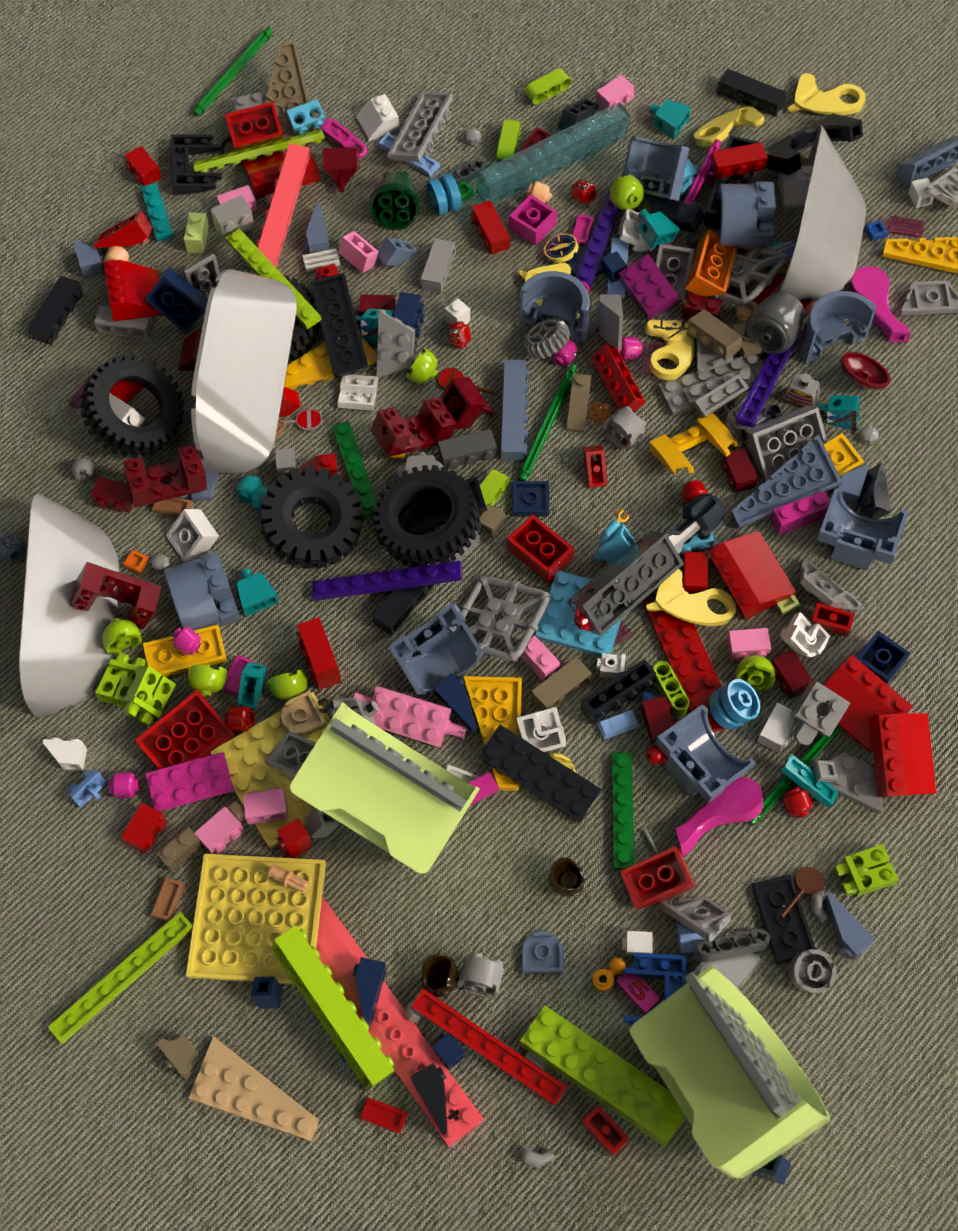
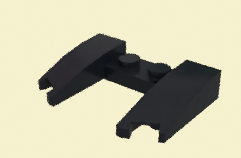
(181, 147)

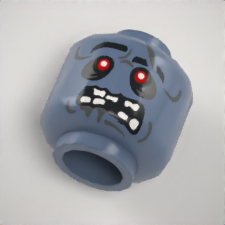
(12, 547)

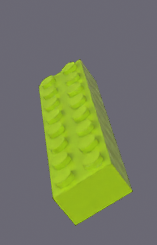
(332, 1008)
(603, 1075)

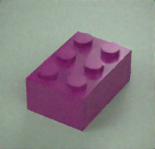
(648, 287)

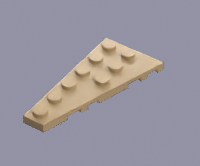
(240, 1090)

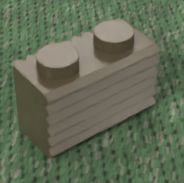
(179, 849)

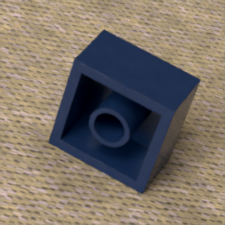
(883, 657)

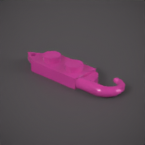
(342, 136)

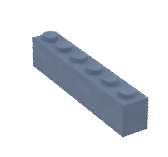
(514, 410)

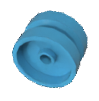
(444, 194)
(734, 704)

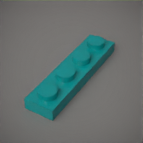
(157, 212)

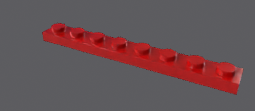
(489, 1047)

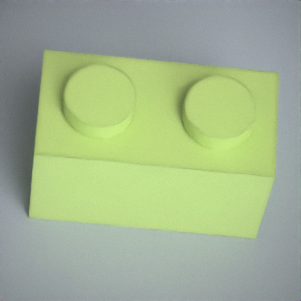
(196, 232)

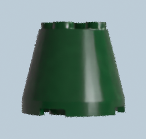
(394, 201)

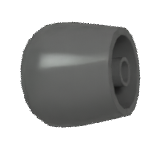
(776, 322)

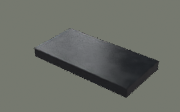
(787, 934)

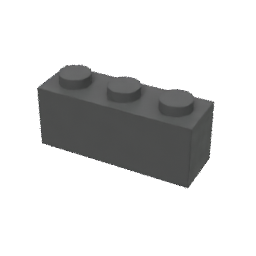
(467, 449)

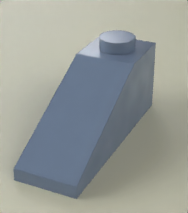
(316, 232)
(849, 932)

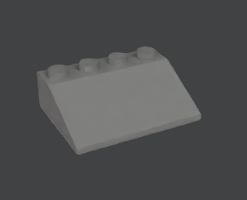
(783, 437)

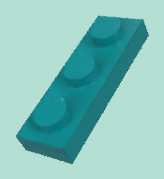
(807, 780)

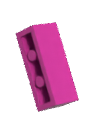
(800, 513)

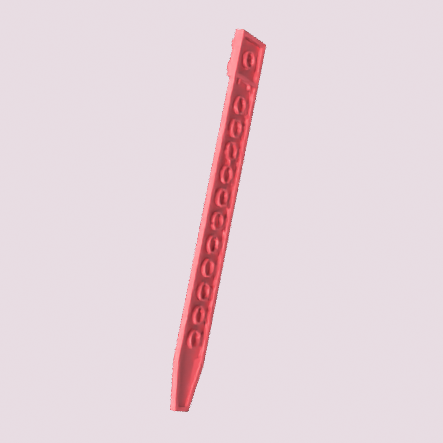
(396, 1033)

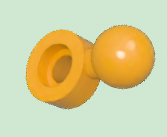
(616, 967)

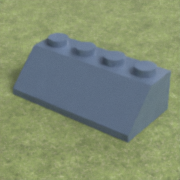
(929, 162)

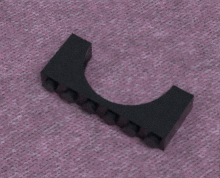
(784, 155)

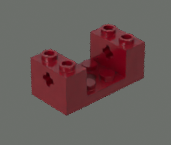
(429, 427)
(186, 478)
(118, 586)

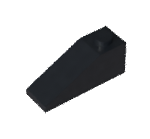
(577, 113)
(874, 493)
(431, 1088)

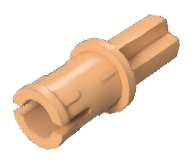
(288, 878)

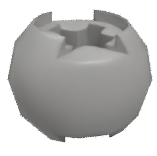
(82, 468)

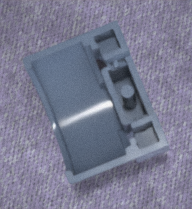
(660, 166)
(747, 213)
(562, 298)
(826, 323)
(859, 537)
(197, 589)
(441, 650)
(698, 758)

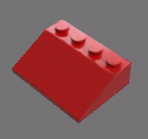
(265, 169)
(127, 289)
(751, 573)
(867, 698)
(184, 733)
(902, 754)

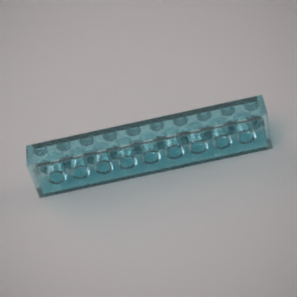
(553, 154)

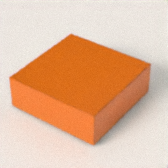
(136, 562)

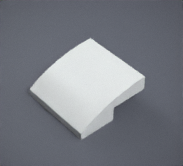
(358, 392)

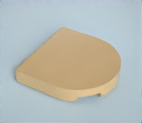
(302, 715)

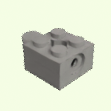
(818, 712)

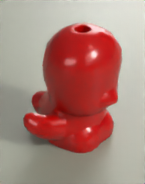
(655, 755)

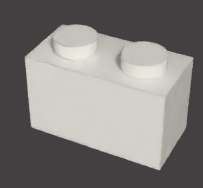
(778, 728)

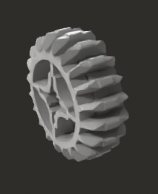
(546, 338)

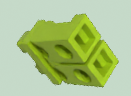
(118, 679)
(147, 695)
(866, 871)

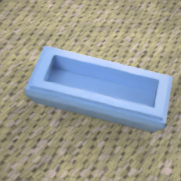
(618, 724)

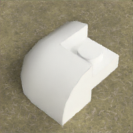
(629, 231)
(804, 637)
(543, 729)

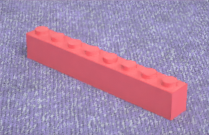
(283, 202)

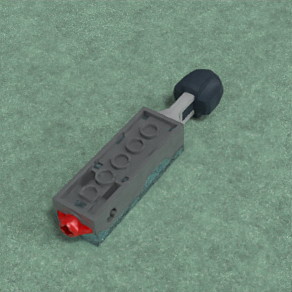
(642, 568)

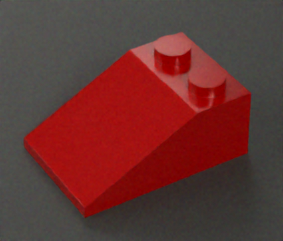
(126, 233)
(658, 878)

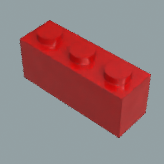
(738, 160)
(490, 227)

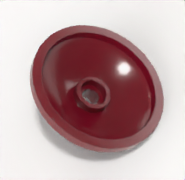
(865, 371)

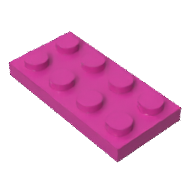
(190, 781)

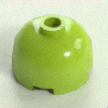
(626, 192)
(423, 367)
(121, 635)
(756, 671)
(206, 679)
(288, 685)

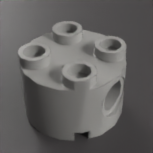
(624, 428)
(812, 971)
(481, 976)

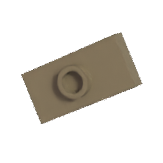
(747, 348)
(179, 1054)

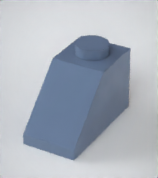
(395, 252)
(88, 259)
(853, 484)

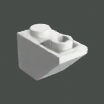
(68, 754)

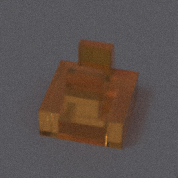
(600, 411)

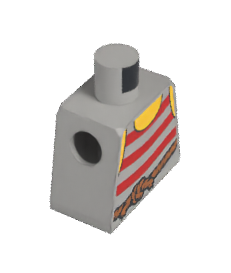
(802, 391)

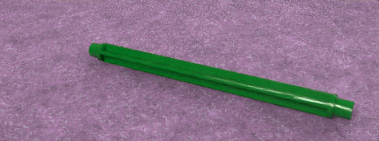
(232, 71)
(547, 423)
(786, 782)

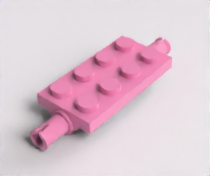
(412, 716)

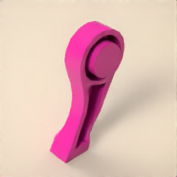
(874, 285)
(737, 804)

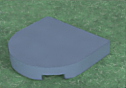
(542, 954)

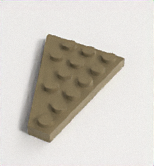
(287, 86)

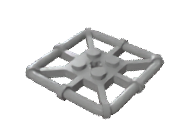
(748, 268)
(509, 611)

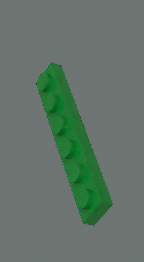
(355, 466)
(622, 811)

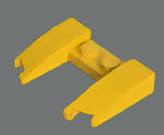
(670, 450)

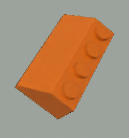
(710, 266)

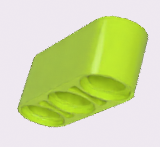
(547, 86)
(508, 139)
(493, 487)
(671, 680)

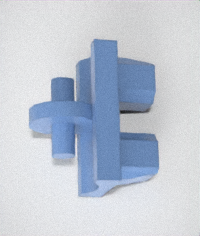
(88, 788)

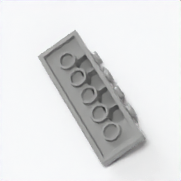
(422, 127)
(685, 390)

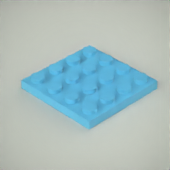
(557, 621)

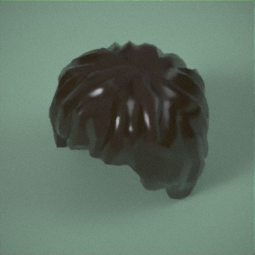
(566, 877)
(439, 975)

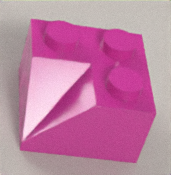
(532, 220)

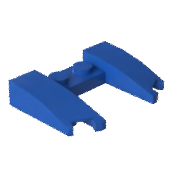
(659, 966)

